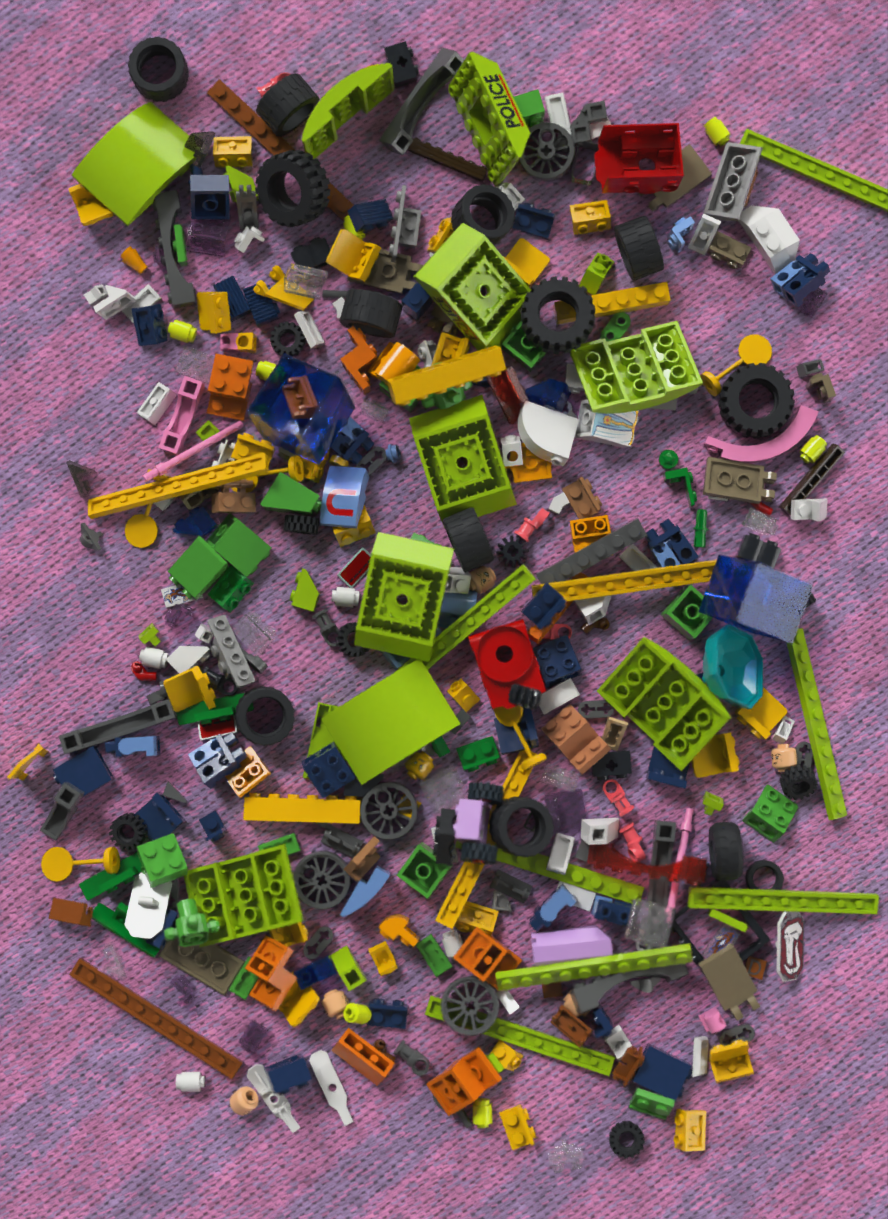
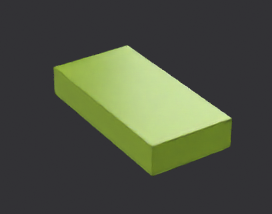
(727, 919)

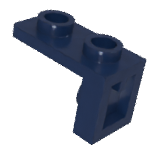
(213, 826)

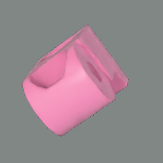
(712, 1020)

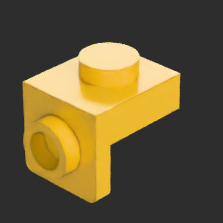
(463, 695)
(383, 958)
(507, 1055)

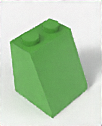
(291, 497)
(238, 545)
(197, 569)

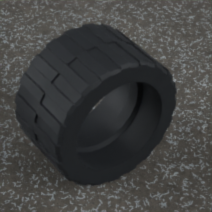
(150, 48)
(287, 104)
(494, 201)
(639, 248)
(371, 312)
(468, 539)
(275, 736)
(543, 830)

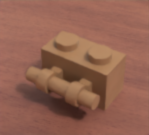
(234, 502)

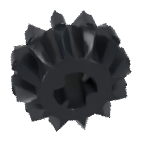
(517, 546)
(524, 696)

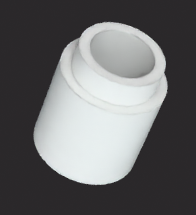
(345, 597)
(153, 658)
(452, 942)
(190, 1082)

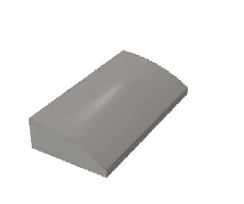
(732, 181)

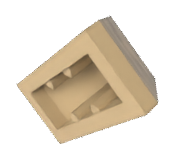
(614, 732)

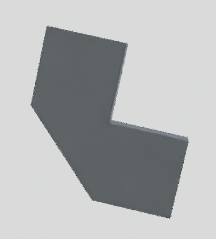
(590, 114)

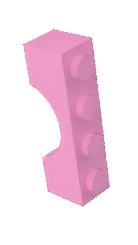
(179, 426)

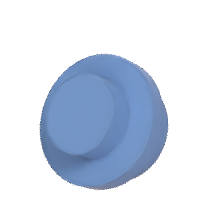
(393, 453)

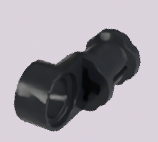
(220, 680)

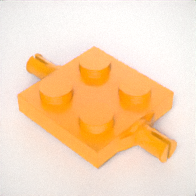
(532, 468)

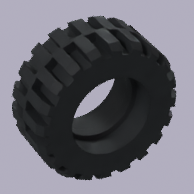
(274, 195)
(563, 291)
(774, 383)

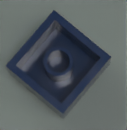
(209, 196)
(288, 1074)

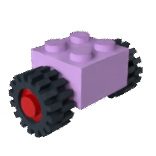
(473, 822)

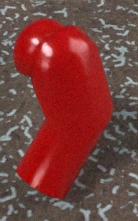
(762, 508)
(141, 673)

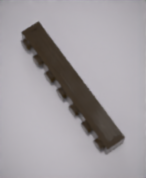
(448, 159)
(813, 476)

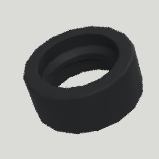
(764, 863)

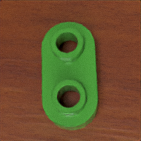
(615, 328)

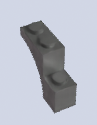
(62, 810)

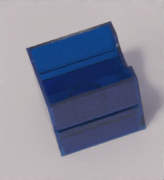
(305, 436)
(756, 598)

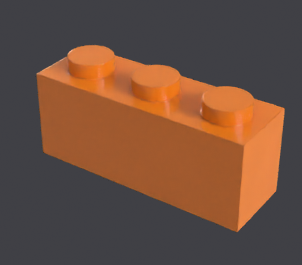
(363, 1056)

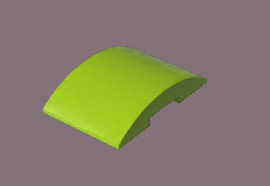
(355, 92)
(135, 162)
(636, 370)
(665, 701)
(390, 721)
(246, 894)

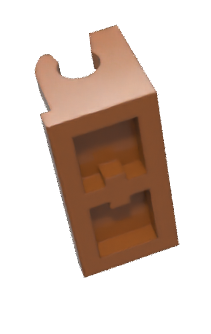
(300, 397)
(71, 912)
(571, 1026)

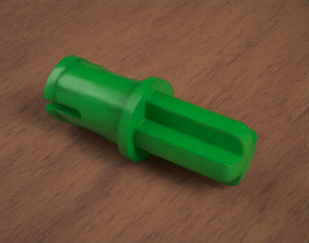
(700, 528)

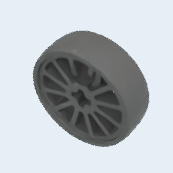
(550, 128)
(383, 787)
(299, 872)
(491, 1016)

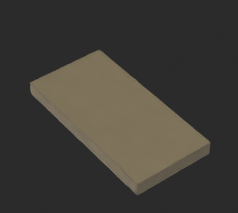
(207, 964)

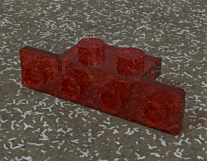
(508, 393)

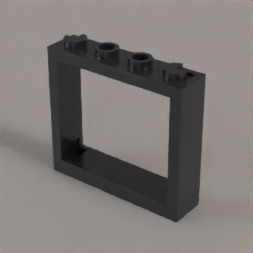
(744, 954)

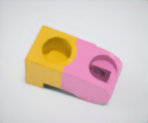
(238, 342)

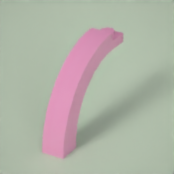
(790, 437)

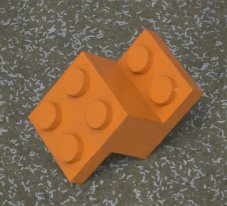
(359, 359)
(230, 387)
(485, 956)
(273, 979)
(463, 1081)

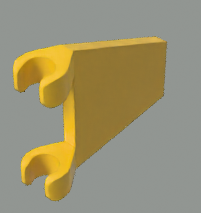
(277, 291)
(18, 771)

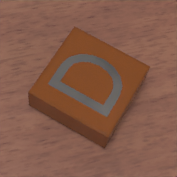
(755, 967)

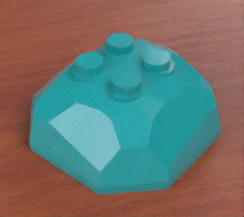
(733, 667)

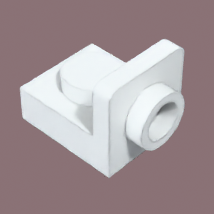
(512, 193)

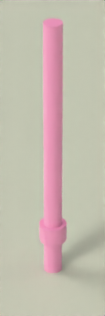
(161, 468)
(686, 828)

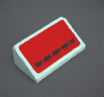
(355, 568)

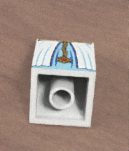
(606, 428)

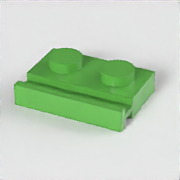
(651, 1104)

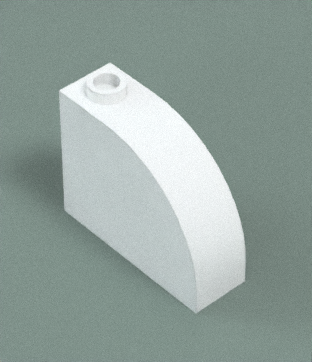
(547, 432)

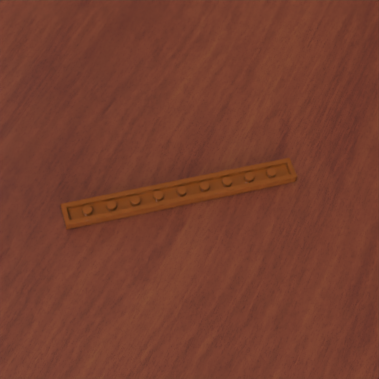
(265, 136)
(156, 1018)

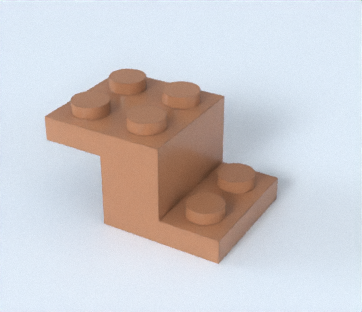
(576, 739)

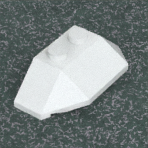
(770, 235)

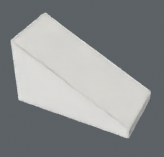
(783, 730)
(507, 1000)

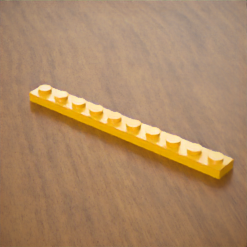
(178, 485)
(632, 581)
(469, 871)

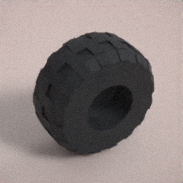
(725, 851)

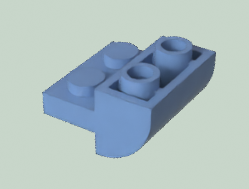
(455, 606)

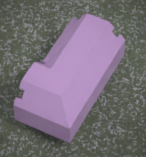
(569, 945)

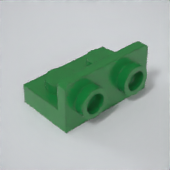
(230, 589)
(478, 753)

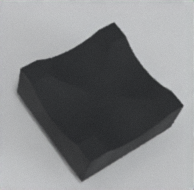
(444, 836)

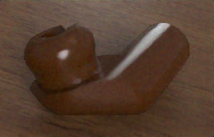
(602, 623)
(380, 1046)

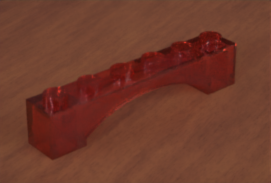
(689, 869)

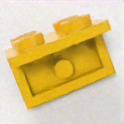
(450, 347)

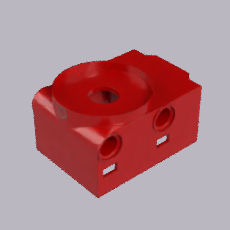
(621, 152)
(500, 676)

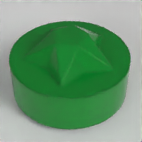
(668, 459)

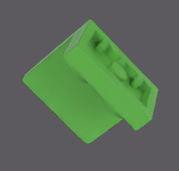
(771, 814)

